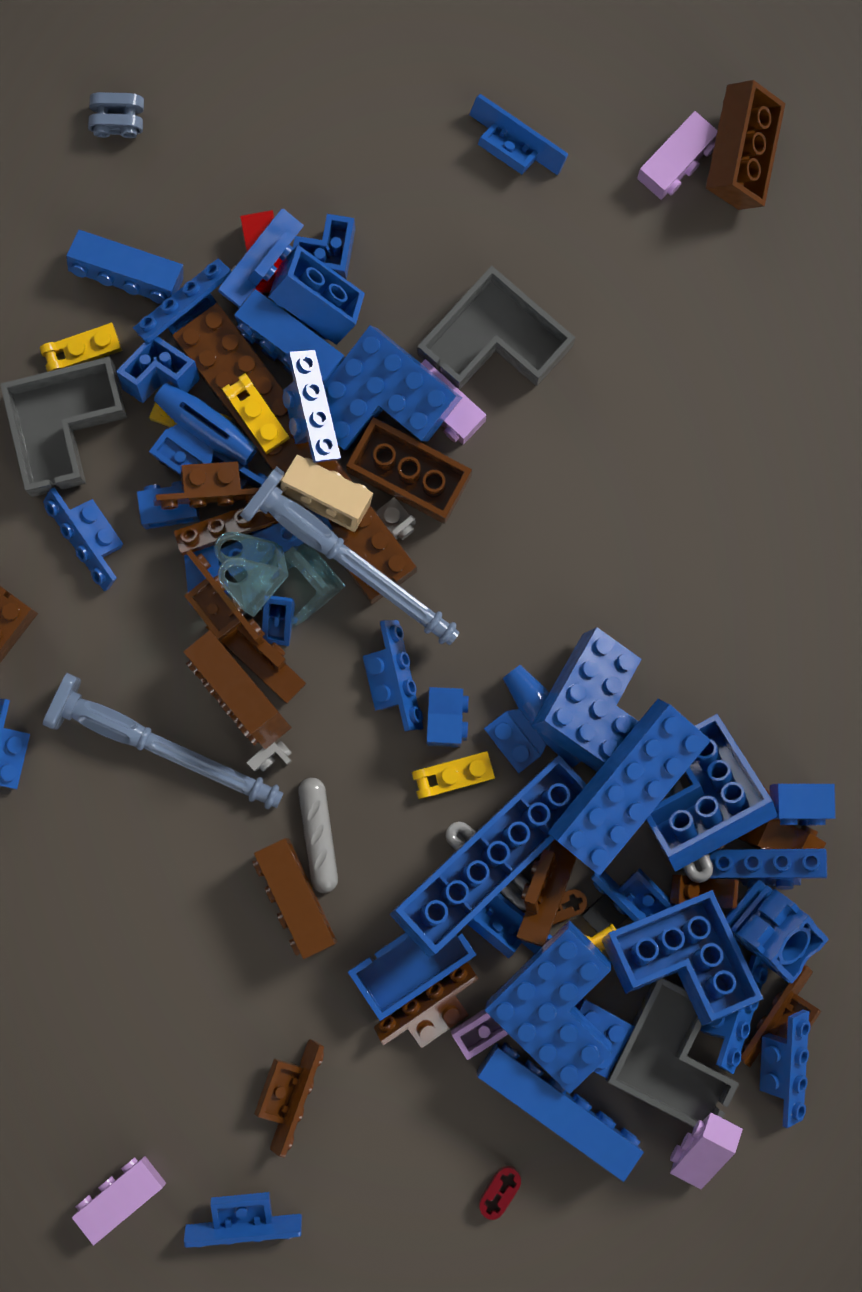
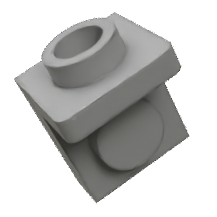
(396, 519)
(264, 758)

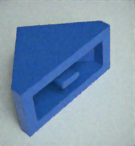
(277, 620)

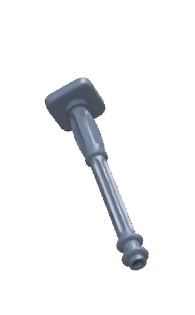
(321, 538)
(123, 729)

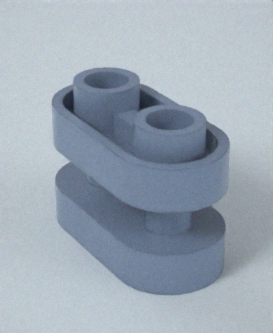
(116, 114)

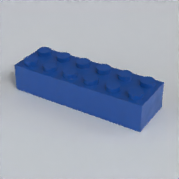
(629, 786)
(561, 1113)

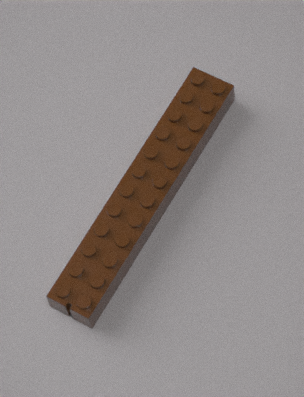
(224, 356)

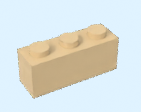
(326, 493)

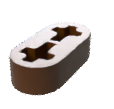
(569, 912)

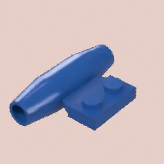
(197, 432)
(513, 728)

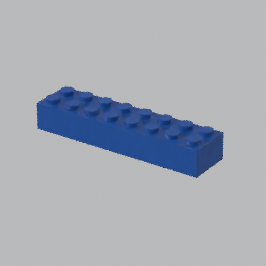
(488, 859)

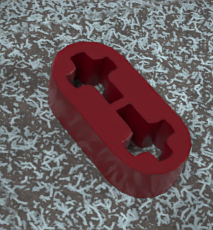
(505, 1196)

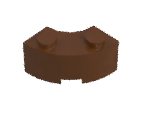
(776, 836)

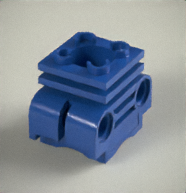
(775, 930)

